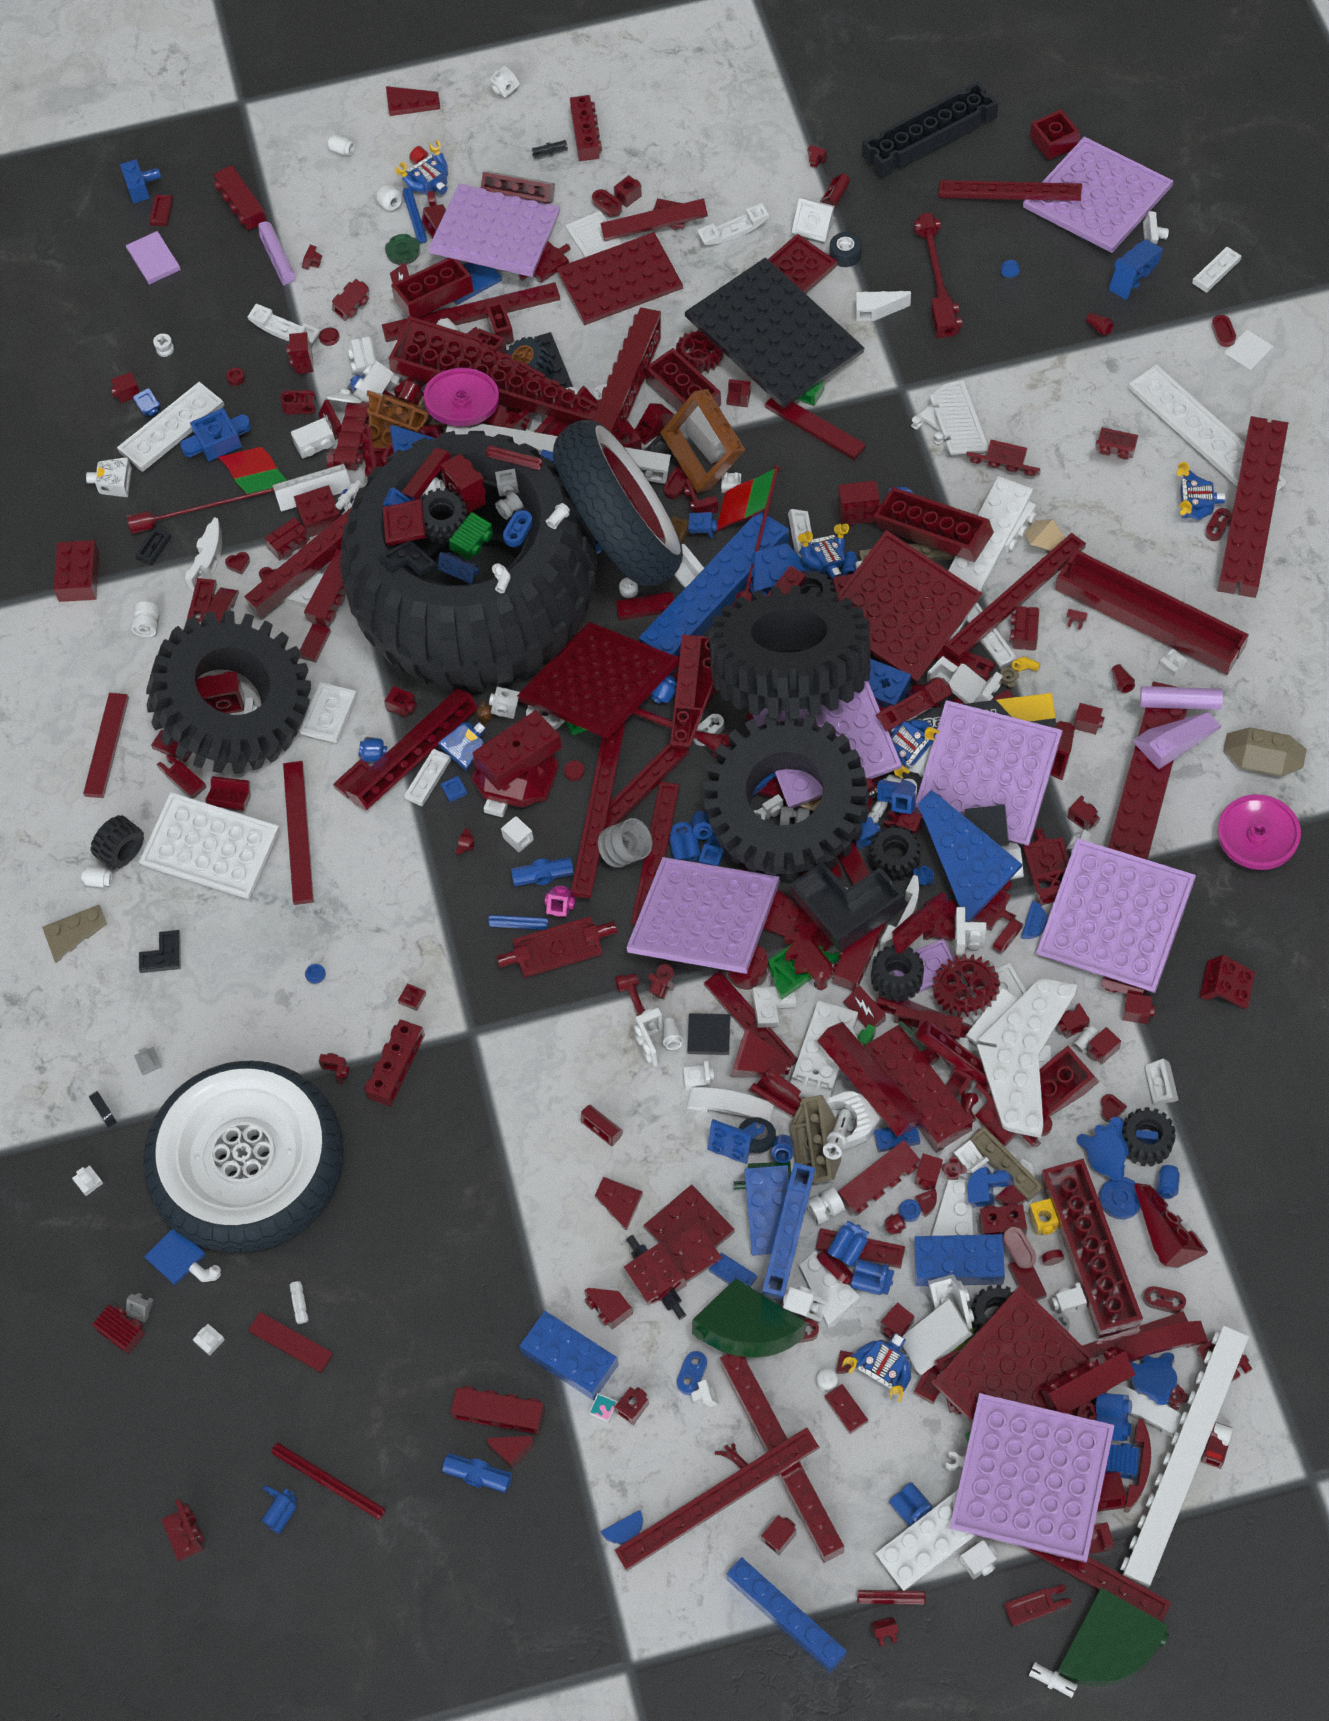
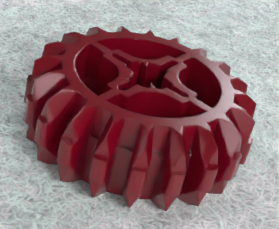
(699, 350)

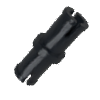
(549, 149)

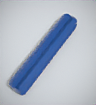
(518, 922)

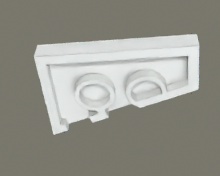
(955, 1211)
(821, 1280)

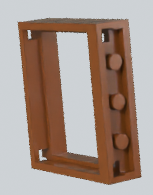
(682, 451)

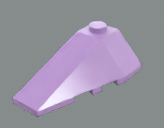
(1173, 739)

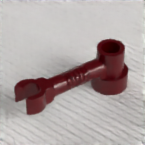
(628, 983)

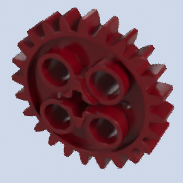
(949, 994)

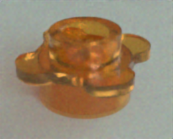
(484, 712)

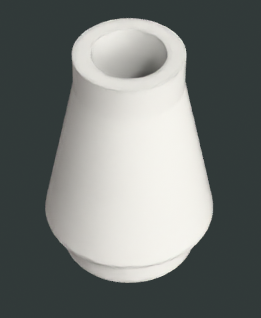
(671, 1035)

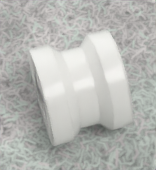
(167, 347)

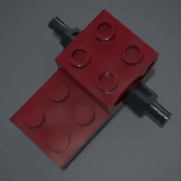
(668, 1268)

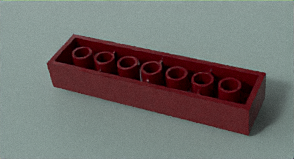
(1091, 1248)

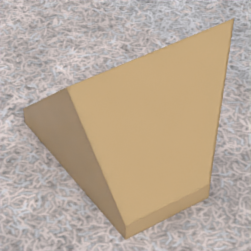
(1044, 534)

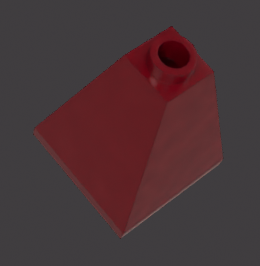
(1064, 749)
(756, 1057)

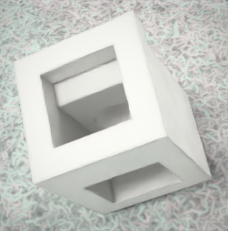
(1069, 1300)

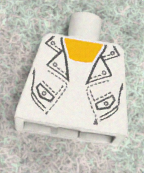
(112, 477)

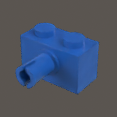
(137, 179)

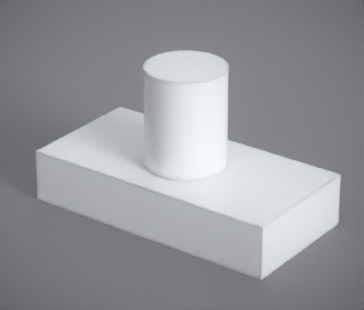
(1150, 229)

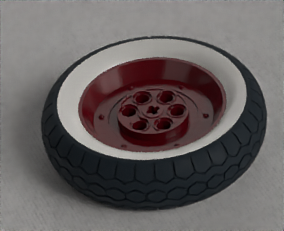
(617, 503)

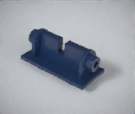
(454, 566)

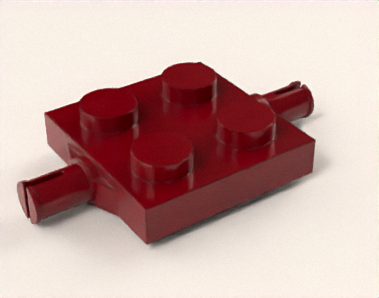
(550, 260)
(1045, 855)
(994, 910)

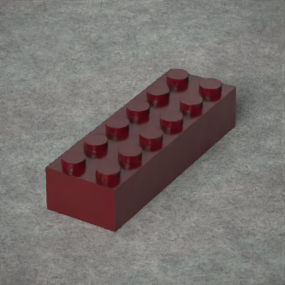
(933, 524)
(942, 1114)

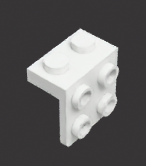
(971, 687)
(648, 1025)
(950, 1288)

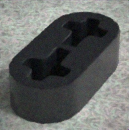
(102, 1109)

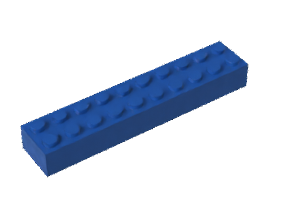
(713, 587)

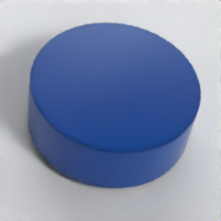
(1010, 268)
(910, 1210)

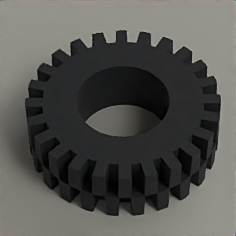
(827, 669)
(214, 733)
(776, 748)

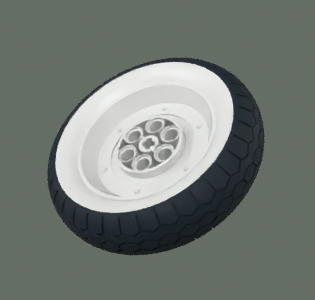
(243, 1209)

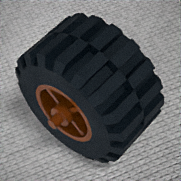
(532, 353)

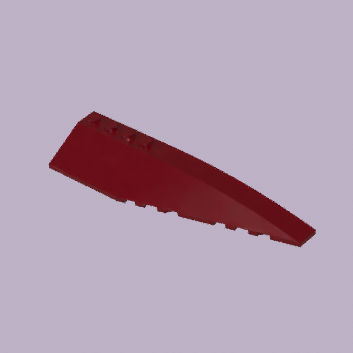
(430, 349)

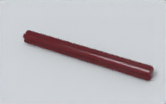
(328, 1481)

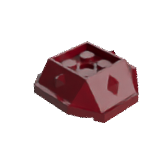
(526, 789)

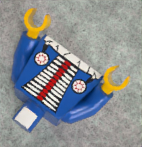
(428, 174)
(1197, 494)
(824, 553)
(911, 742)
(884, 1363)

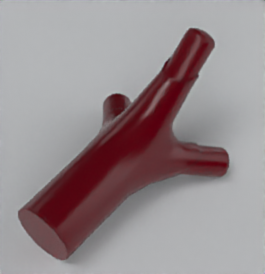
(732, 1454)

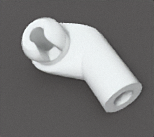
(503, 577)
(206, 1275)

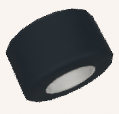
(845, 249)

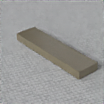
(1002, 1159)

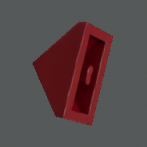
(511, 1449)

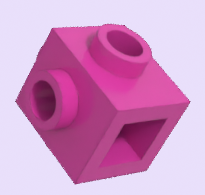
(556, 905)

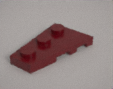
(410, 101)

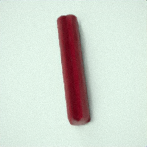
(514, 457)
(891, 1597)

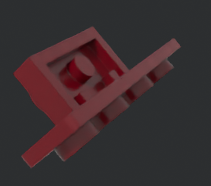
(371, 455)
(1005, 455)
(919, 922)
(990, 1119)

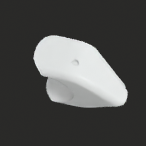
(863, 1113)

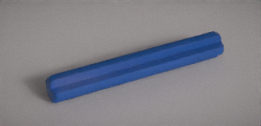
(414, 215)

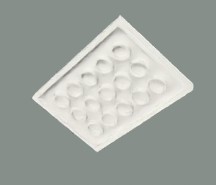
(209, 845)

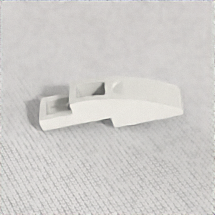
(209, 554)

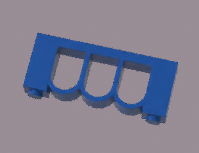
(788, 1232)

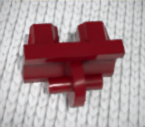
(662, 982)

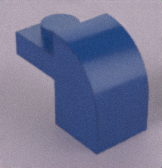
(901, 795)
(982, 1183)

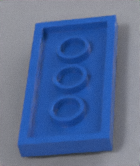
(765, 1200)

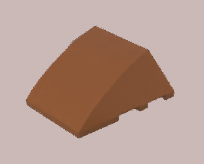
(392, 411)

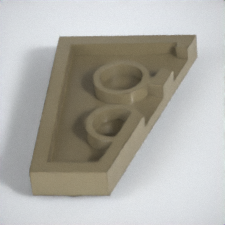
(70, 931)

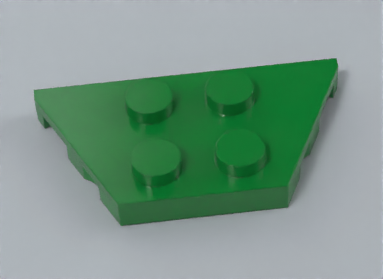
(784, 974)

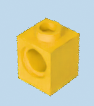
(1043, 1208)

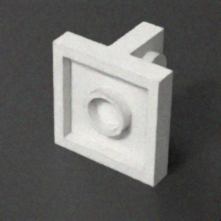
(813, 219)
(968, 934)

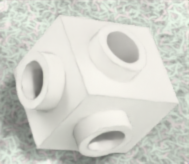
(504, 81)
(504, 702)

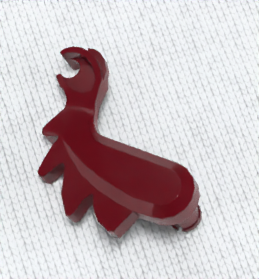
(808, 955)

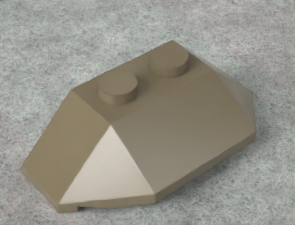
(1265, 751)
(810, 1132)

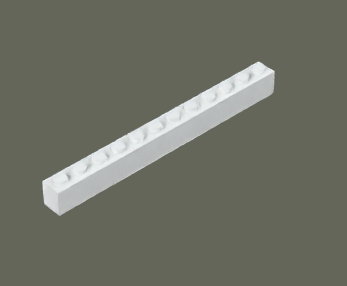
(652, 464)
(1185, 1457)

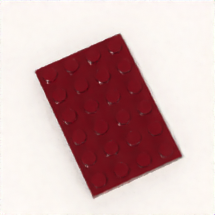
(619, 278)

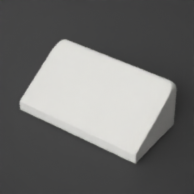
(1161, 1082)

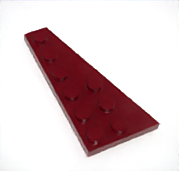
(785, 915)

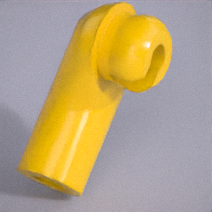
(1025, 663)

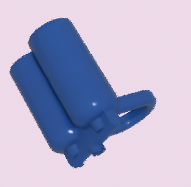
(684, 843)
(849, 1243)
(872, 1277)
(910, 1504)
(280, 1509)

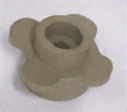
(1009, 672)

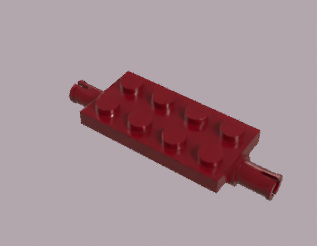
(557, 946)

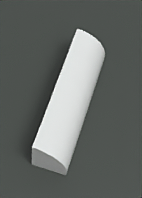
(335, 477)

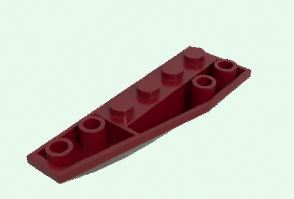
(692, 689)

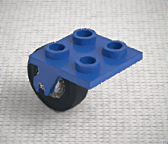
(738, 1143)

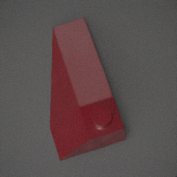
(1168, 1236)

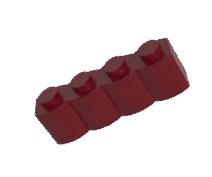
(349, 448)

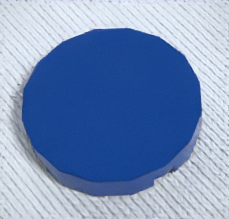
(1120, 1199)

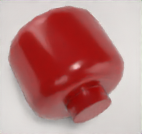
(418, 154)

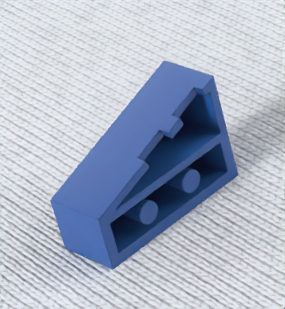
(1134, 266)

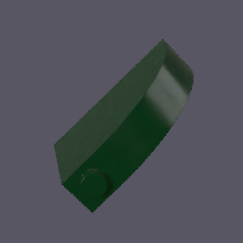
(747, 1323)
(1112, 1643)

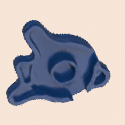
(1106, 1149)
(1155, 1377)

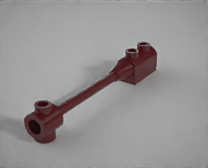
(942, 307)
(708, 739)

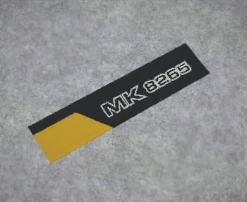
(1030, 708)

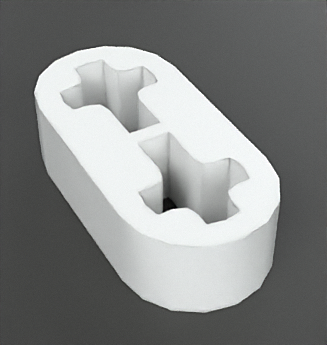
(706, 726)

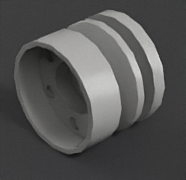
(625, 843)

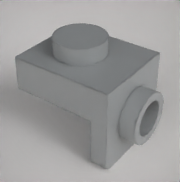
(507, 482)

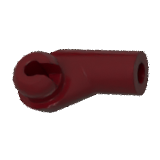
(967, 1103)

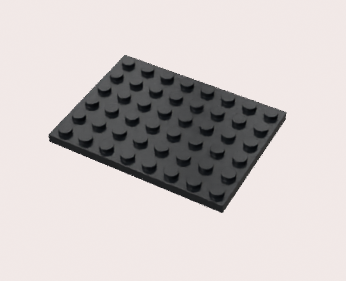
(774, 332)

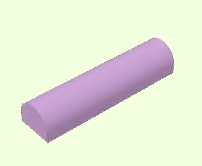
(276, 253)
(1181, 697)

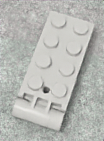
(814, 1058)

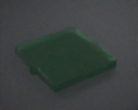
(911, 1031)

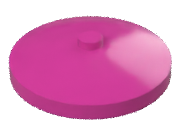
(461, 397)
(1259, 832)

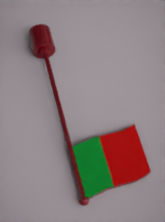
(252, 472)
(745, 502)

